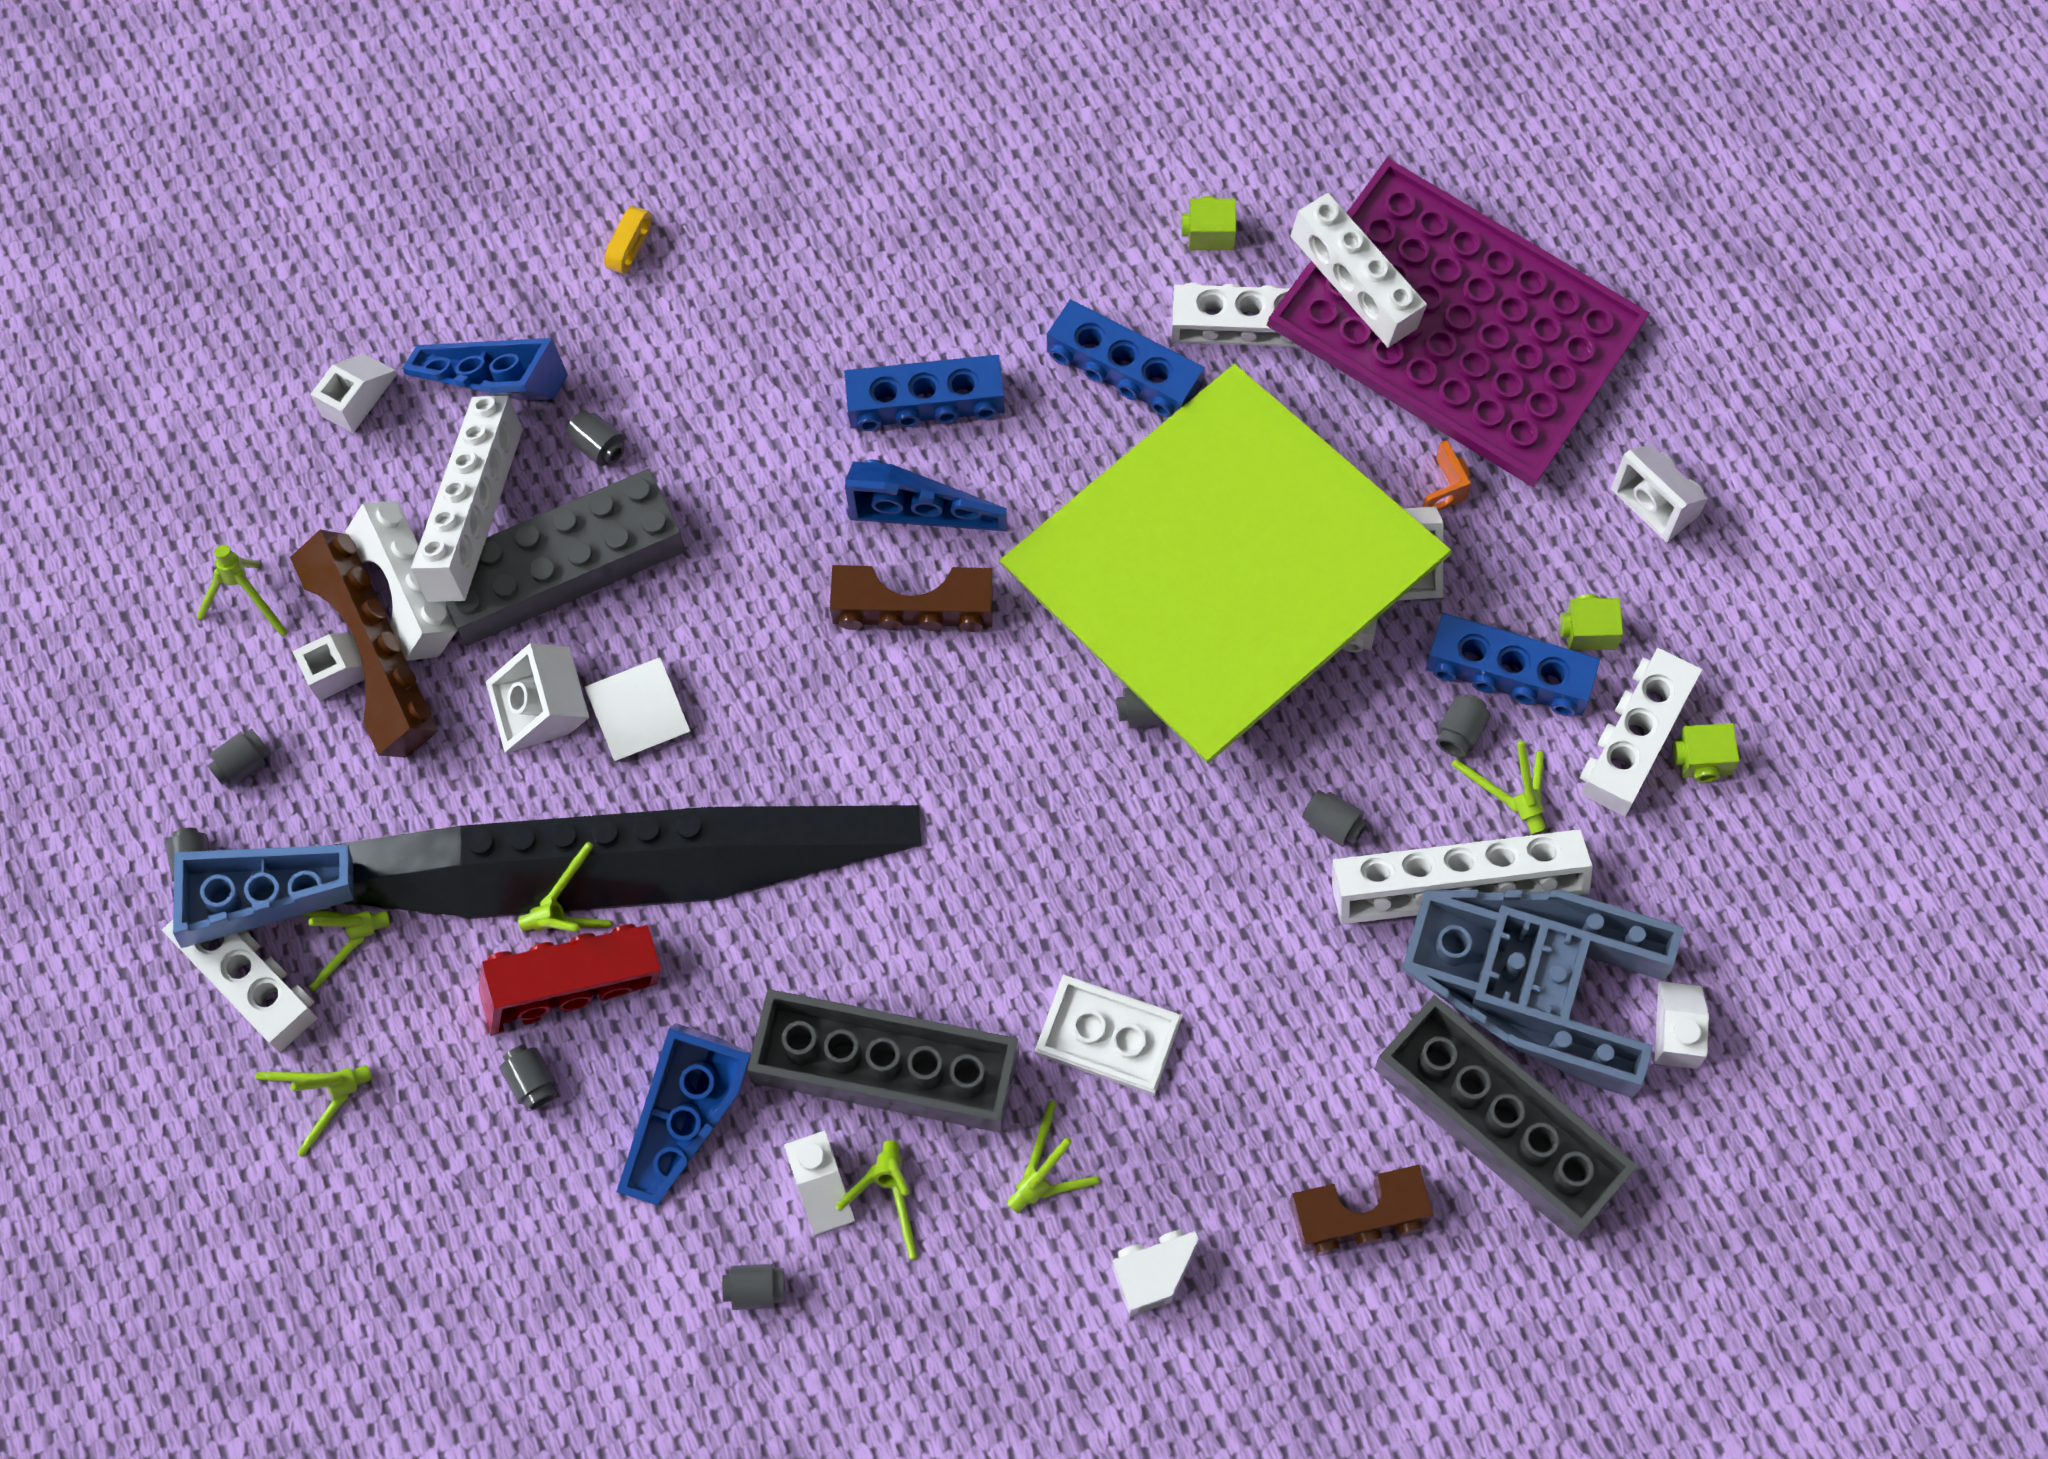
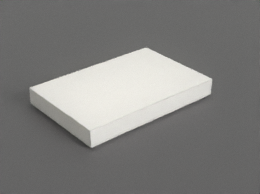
(1108, 1035)

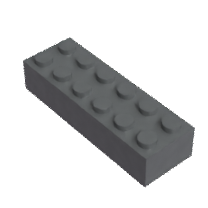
(567, 555)
(884, 1060)
(1504, 1117)

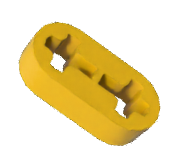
(627, 239)

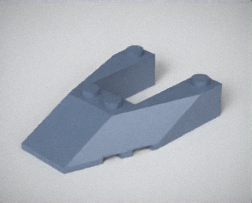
(1517, 968)

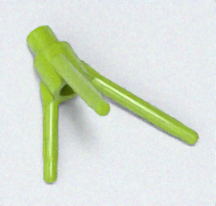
(232, 572)
(1528, 803)
(550, 912)
(357, 927)
(338, 1085)
(887, 1174)
(1034, 1183)

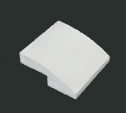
(637, 709)

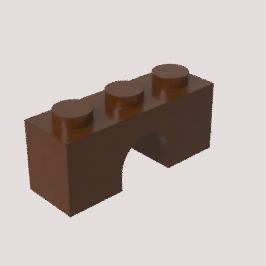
(1326, 1223)

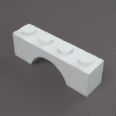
(387, 539)

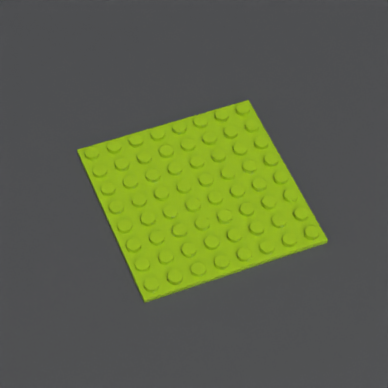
(1223, 561)

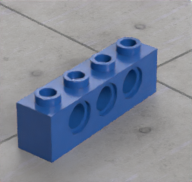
(1114, 343)
(908, 381)
(1532, 657)

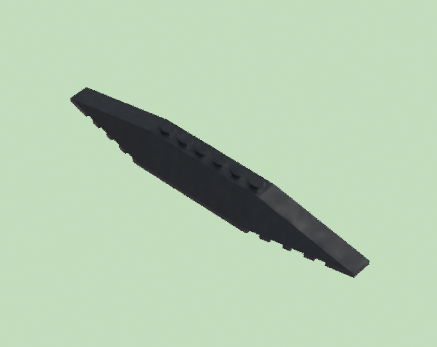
(632, 860)

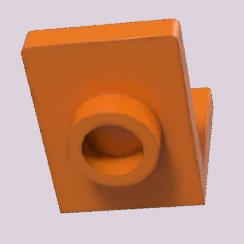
(1456, 475)

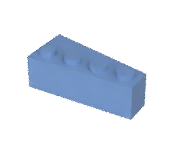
(251, 888)

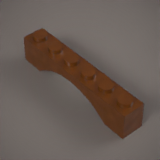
(394, 706)

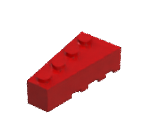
(566, 975)

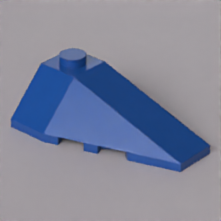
(506, 367)
(900, 496)
(686, 1099)

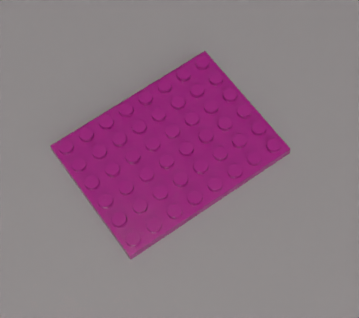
(1506, 334)

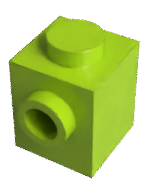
(1210, 223)
(1592, 623)
(1706, 751)

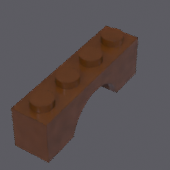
(960, 601)

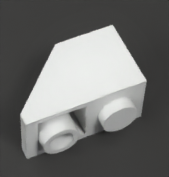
(351, 390)
(330, 664)
(1153, 1274)

